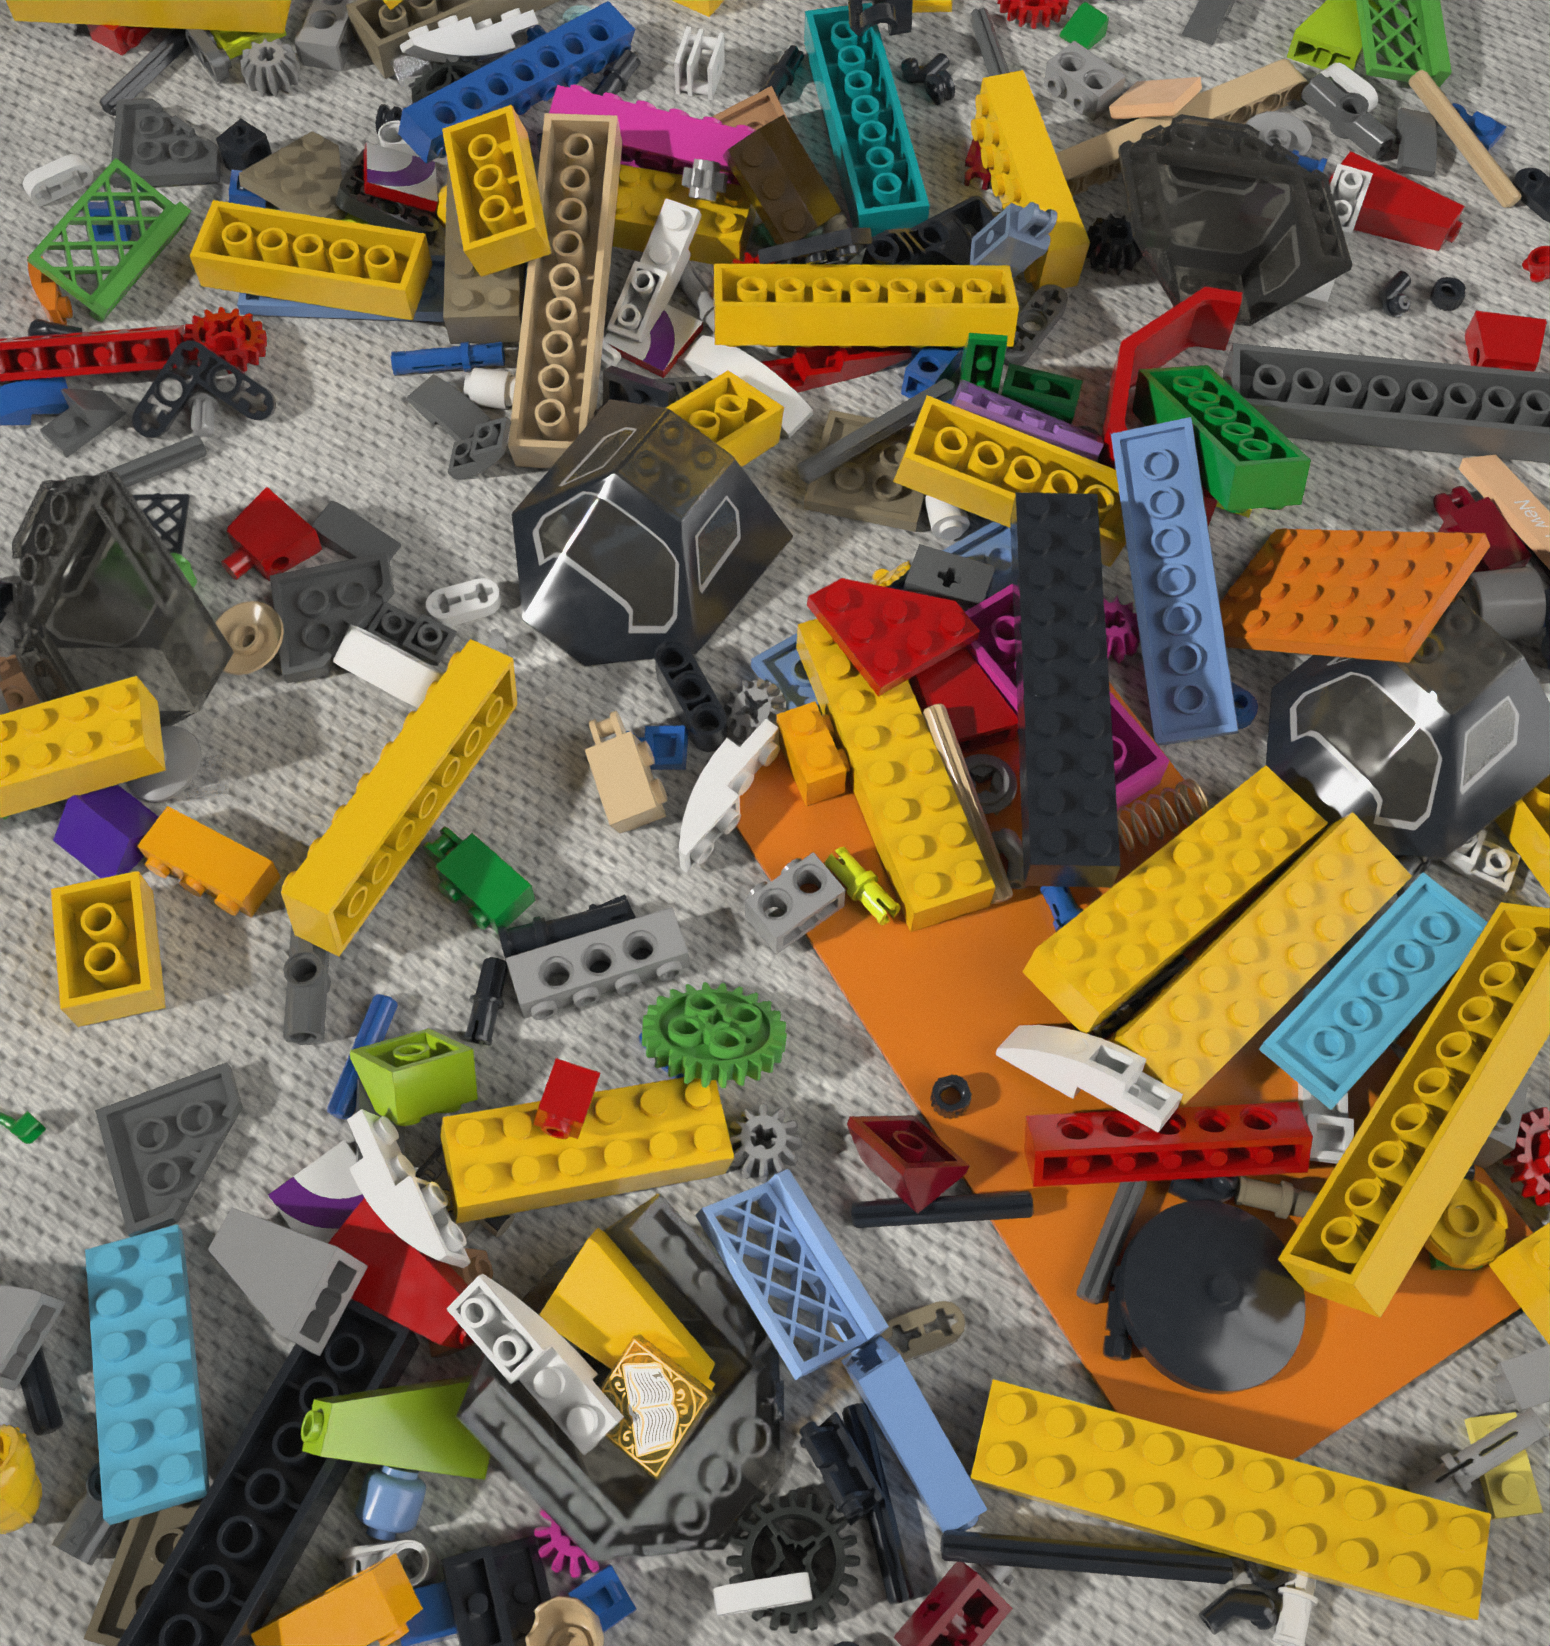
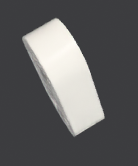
(1351, 82)
(57, 179)
(464, 602)
(762, 1594)

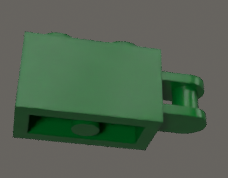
(479, 880)

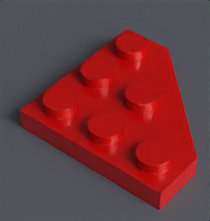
(890, 630)

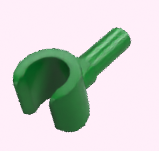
(26, 1128)

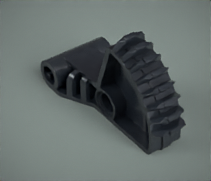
(934, 241)

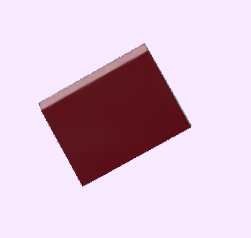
(906, 1157)

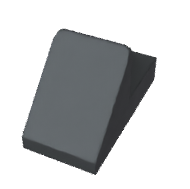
(87, 417)

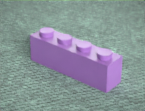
(1027, 420)

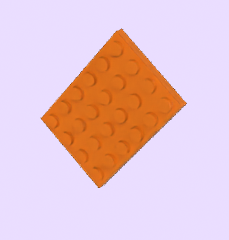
(1348, 591)

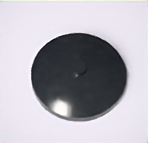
(1210, 1297)

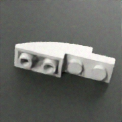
(468, 40)
(1348, 190)
(657, 273)
(717, 793)
(1080, 1061)
(401, 1200)
(539, 1357)

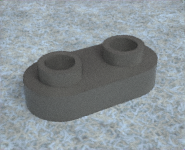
(205, 49)

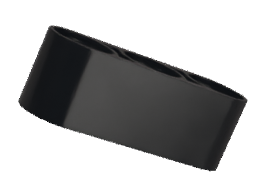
(687, 680)

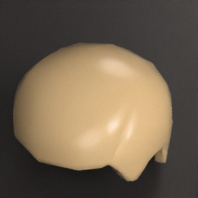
(565, 1623)

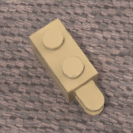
(624, 776)

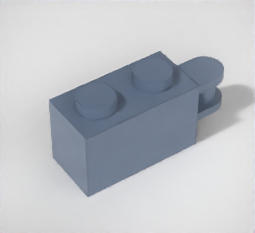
(1014, 237)

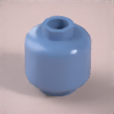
(390, 1501)

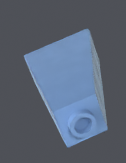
(915, 1435)

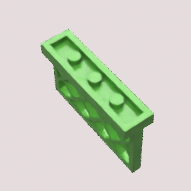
(1423, 25)
(141, 252)

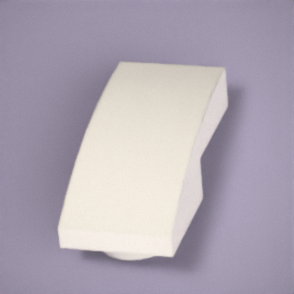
(1485, 863)

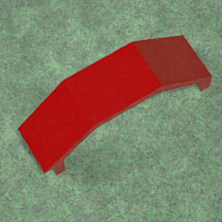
(1198, 321)

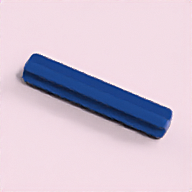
(371, 1031)

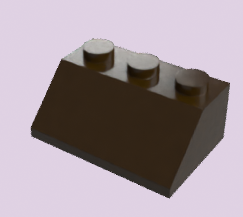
(781, 181)

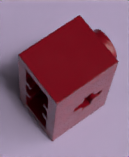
(956, 1612)

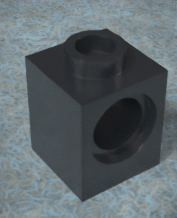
(242, 145)

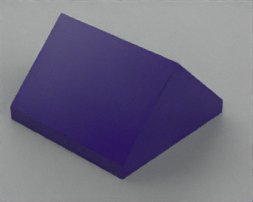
(104, 830)

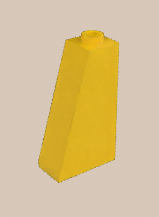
(609, 1302)

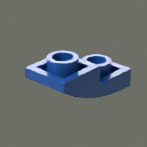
(31, 397)

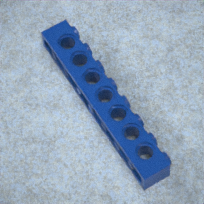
(519, 77)

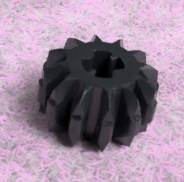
(1112, 244)

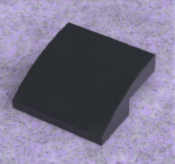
(496, 1592)

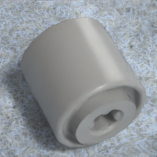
(1507, 600)

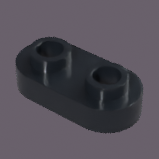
(1534, 190)

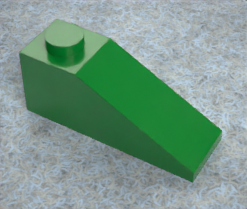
(984, 360)

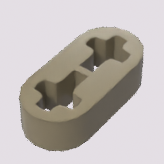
(918, 1320)

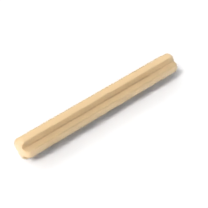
(1464, 139)
(955, 765)

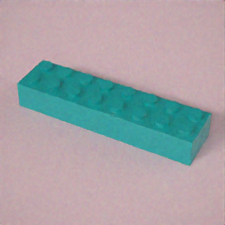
(864, 123)

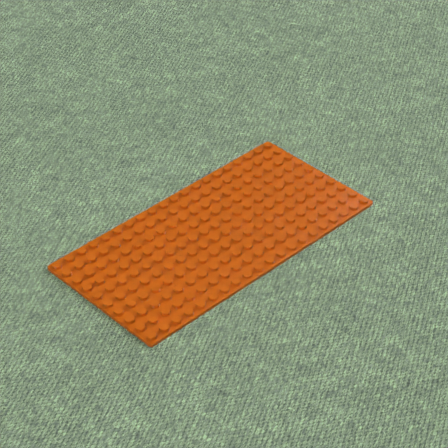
(957, 991)

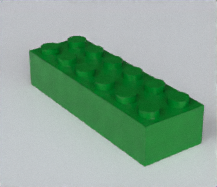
(1238, 450)

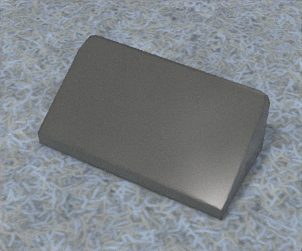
(1208, 20)

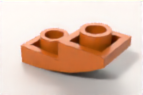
(56, 306)

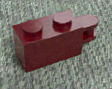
(1466, 515)

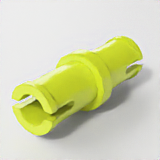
(862, 885)

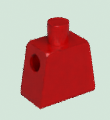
(1505, 341)
(269, 538)

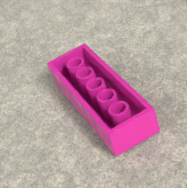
(655, 136)
(1137, 759)

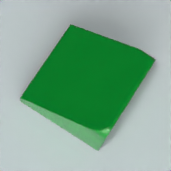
(1085, 26)

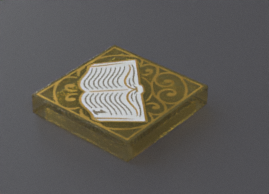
(657, 1403)

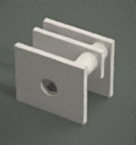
(688, 63)

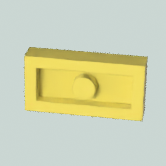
(1511, 1485)

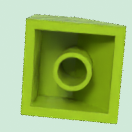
(416, 1075)

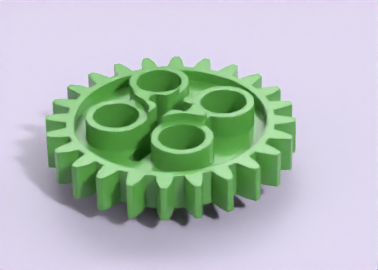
(714, 1035)

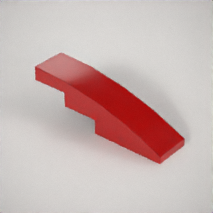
(833, 364)

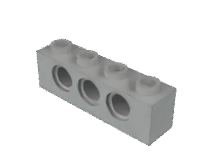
(325, 35)
(612, 944)

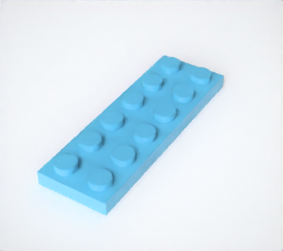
(1375, 991)
(145, 1375)

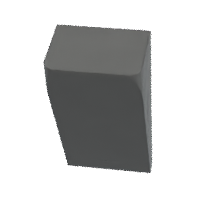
(351, 534)

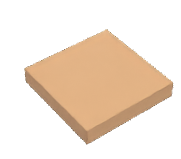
(1155, 98)

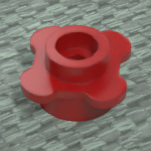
(1538, 264)

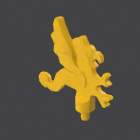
(885, 578)

